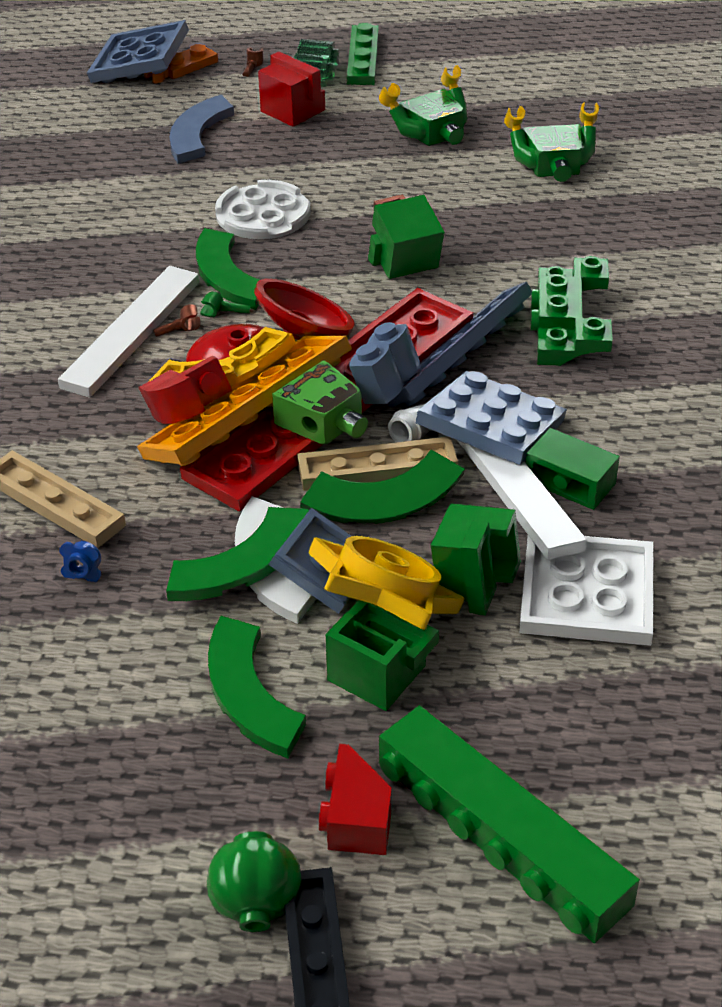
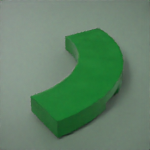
(219, 270)
(386, 499)
(239, 565)
(243, 695)

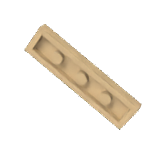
(371, 462)
(58, 500)

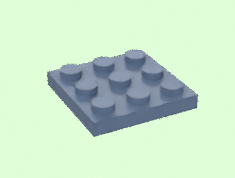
(138, 52)
(490, 416)

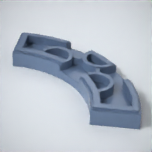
(187, 129)

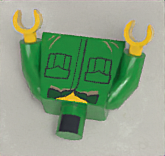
(431, 116)
(556, 148)

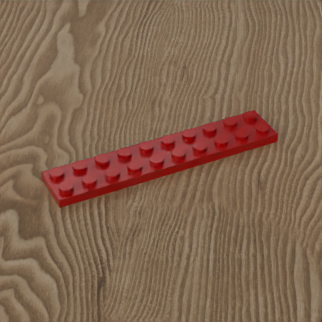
(265, 452)

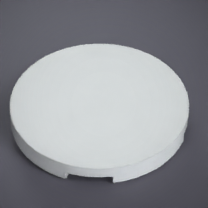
(262, 210)

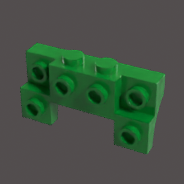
(559, 316)

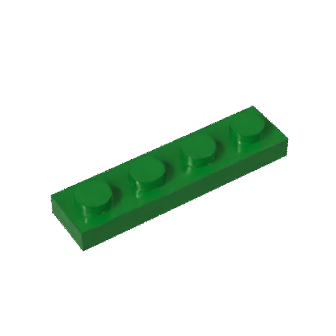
(363, 54)

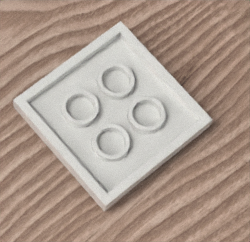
(591, 593)

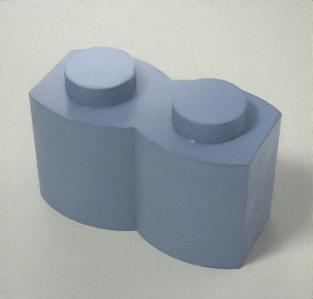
(384, 363)

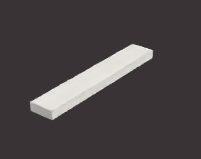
(128, 332)
(534, 505)

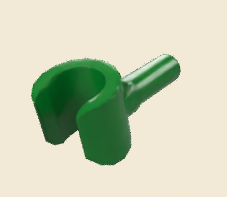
(215, 303)

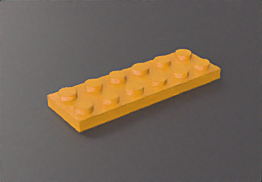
(184, 440)

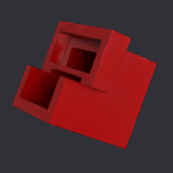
(290, 90)

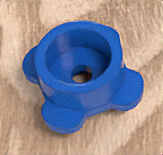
(85, 553)

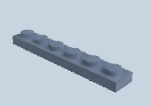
(466, 339)

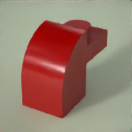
(183, 395)

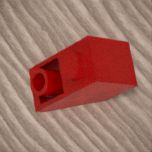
(358, 807)

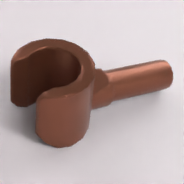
(254, 58)
(187, 321)

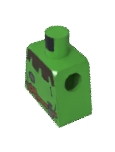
(320, 405)

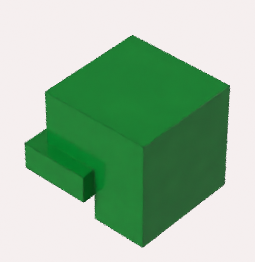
(406, 237)
(475, 551)
(376, 653)

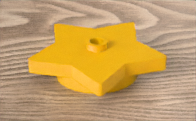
(385, 577)

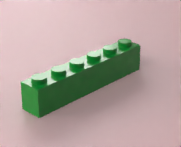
(508, 824)

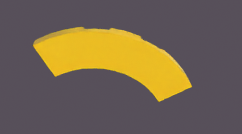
(247, 358)

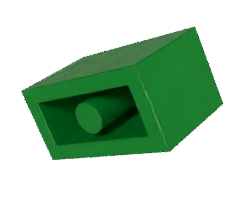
(573, 468)

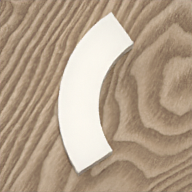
(275, 589)

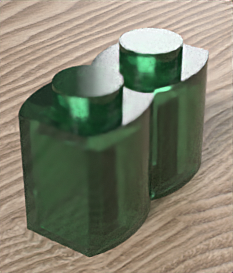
(320, 55)

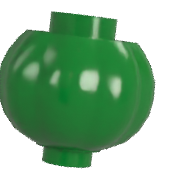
(253, 880)

